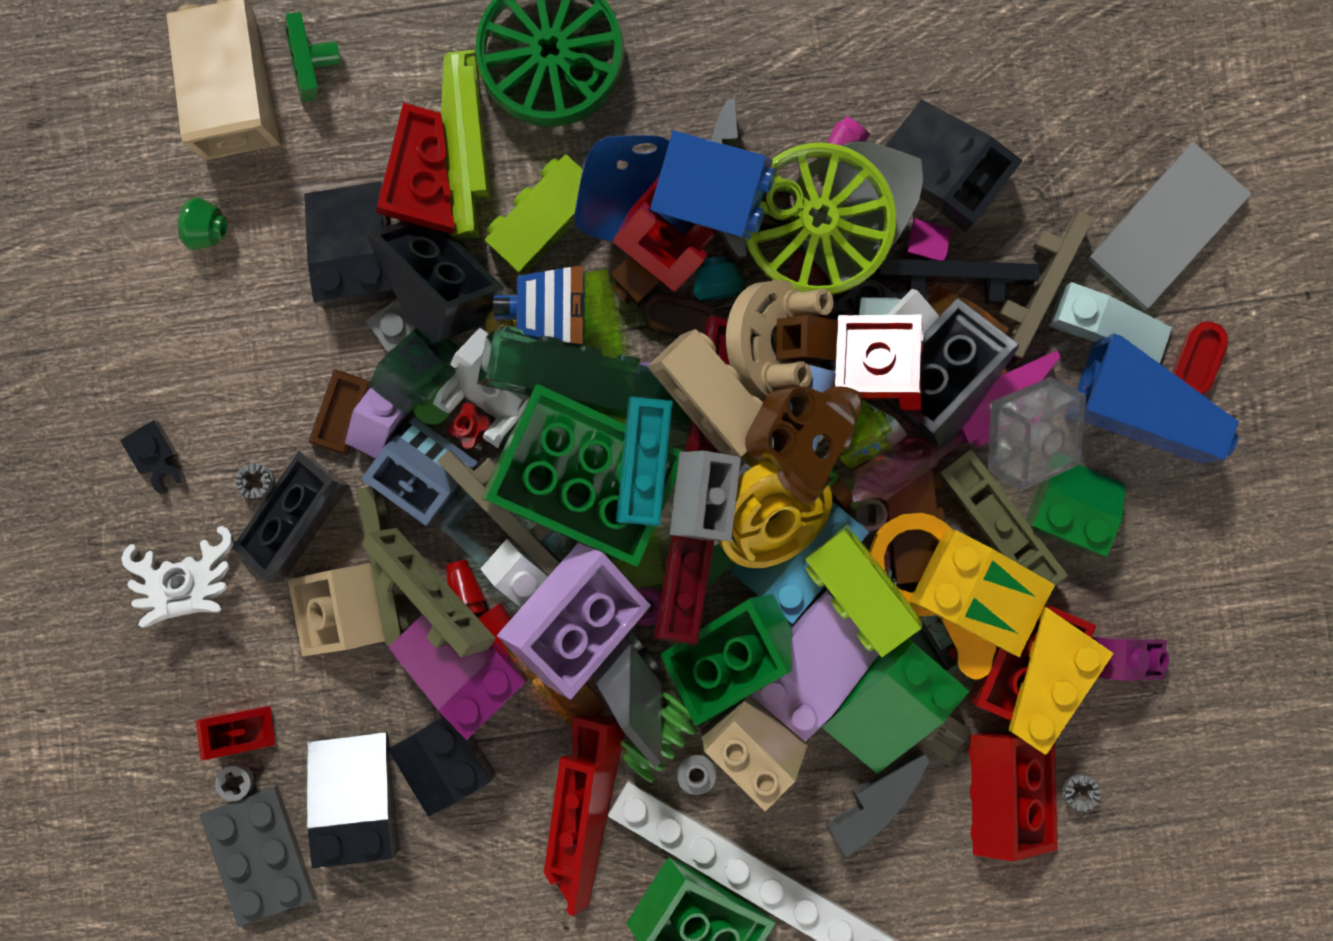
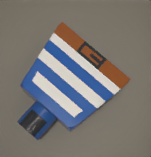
(547, 305)

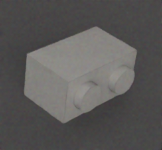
(705, 495)

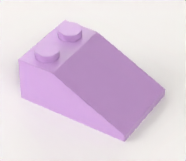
(824, 669)

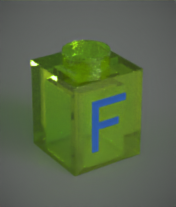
(869, 437)

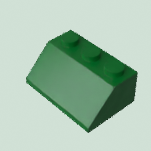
(732, 658)

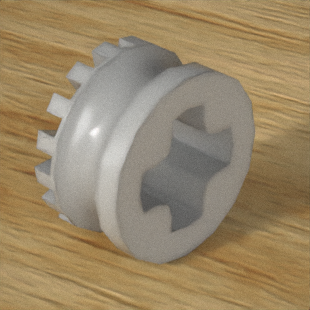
(243, 483)
(237, 770)
(1092, 793)

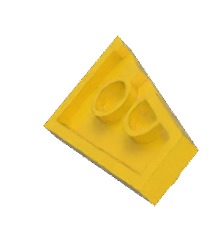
(1056, 681)

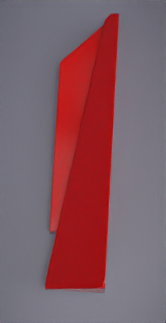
(582, 807)

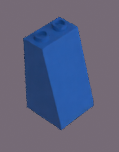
(1152, 405)

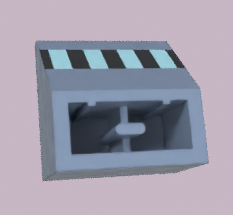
(410, 473)

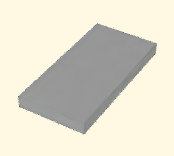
(1169, 226)

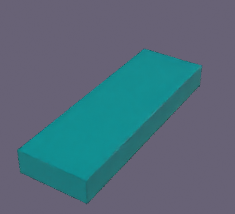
(644, 461)

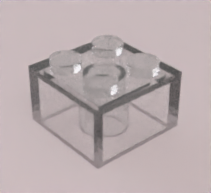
(1036, 433)

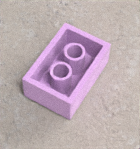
(574, 620)

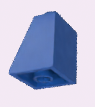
(713, 185)

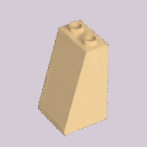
(221, 79)
(755, 750)

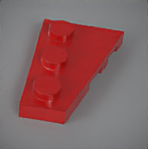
(416, 172)

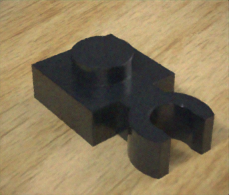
(151, 451)

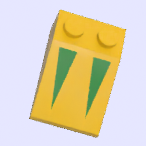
(982, 592)

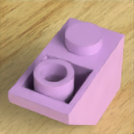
(374, 424)

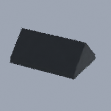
(289, 518)

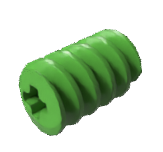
(673, 721)

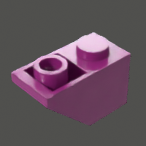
(1134, 658)

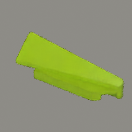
(463, 141)

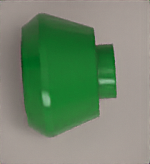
(201, 224)

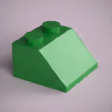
(1079, 509)

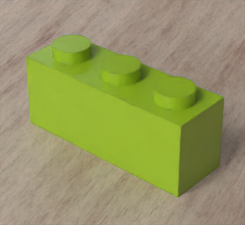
(539, 216)
(863, 592)

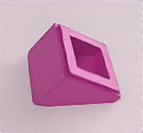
(927, 241)

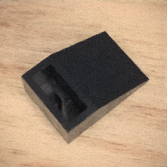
(959, 162)

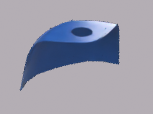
(610, 192)

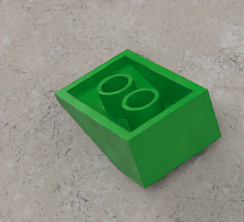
(894, 706)
(694, 908)

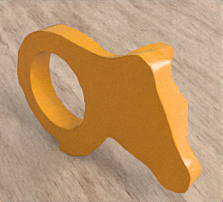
(973, 653)

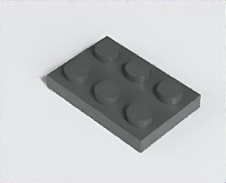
(257, 856)

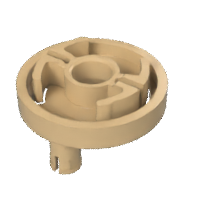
(750, 335)

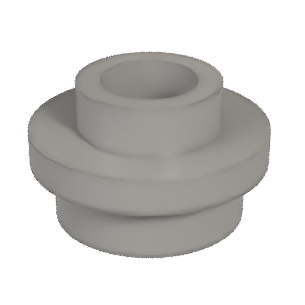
(690, 763)

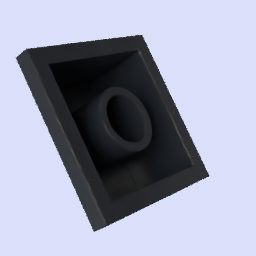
(441, 765)

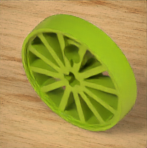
(835, 217)

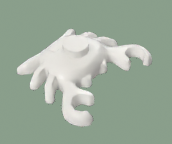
(179, 586)

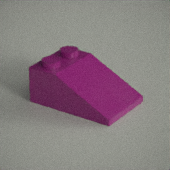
(460, 688)

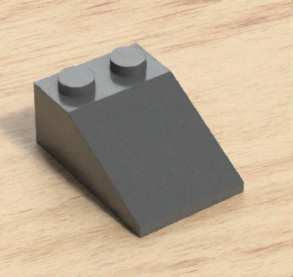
(634, 694)

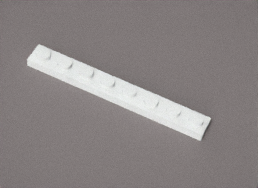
(739, 868)

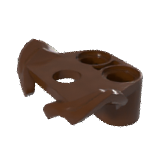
(813, 413)

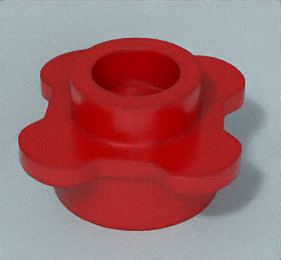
(478, 426)

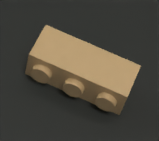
(707, 391)

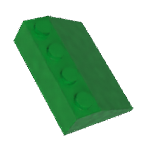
(567, 474)

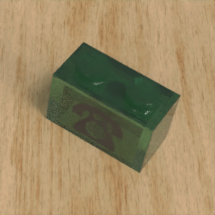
(413, 370)

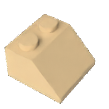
(336, 610)

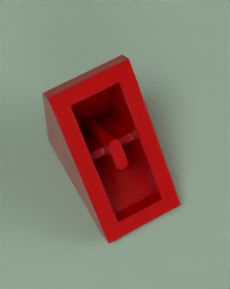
(234, 732)

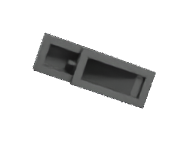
(878, 803)

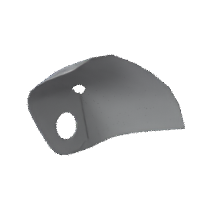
(905, 180)

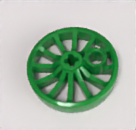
(565, 62)

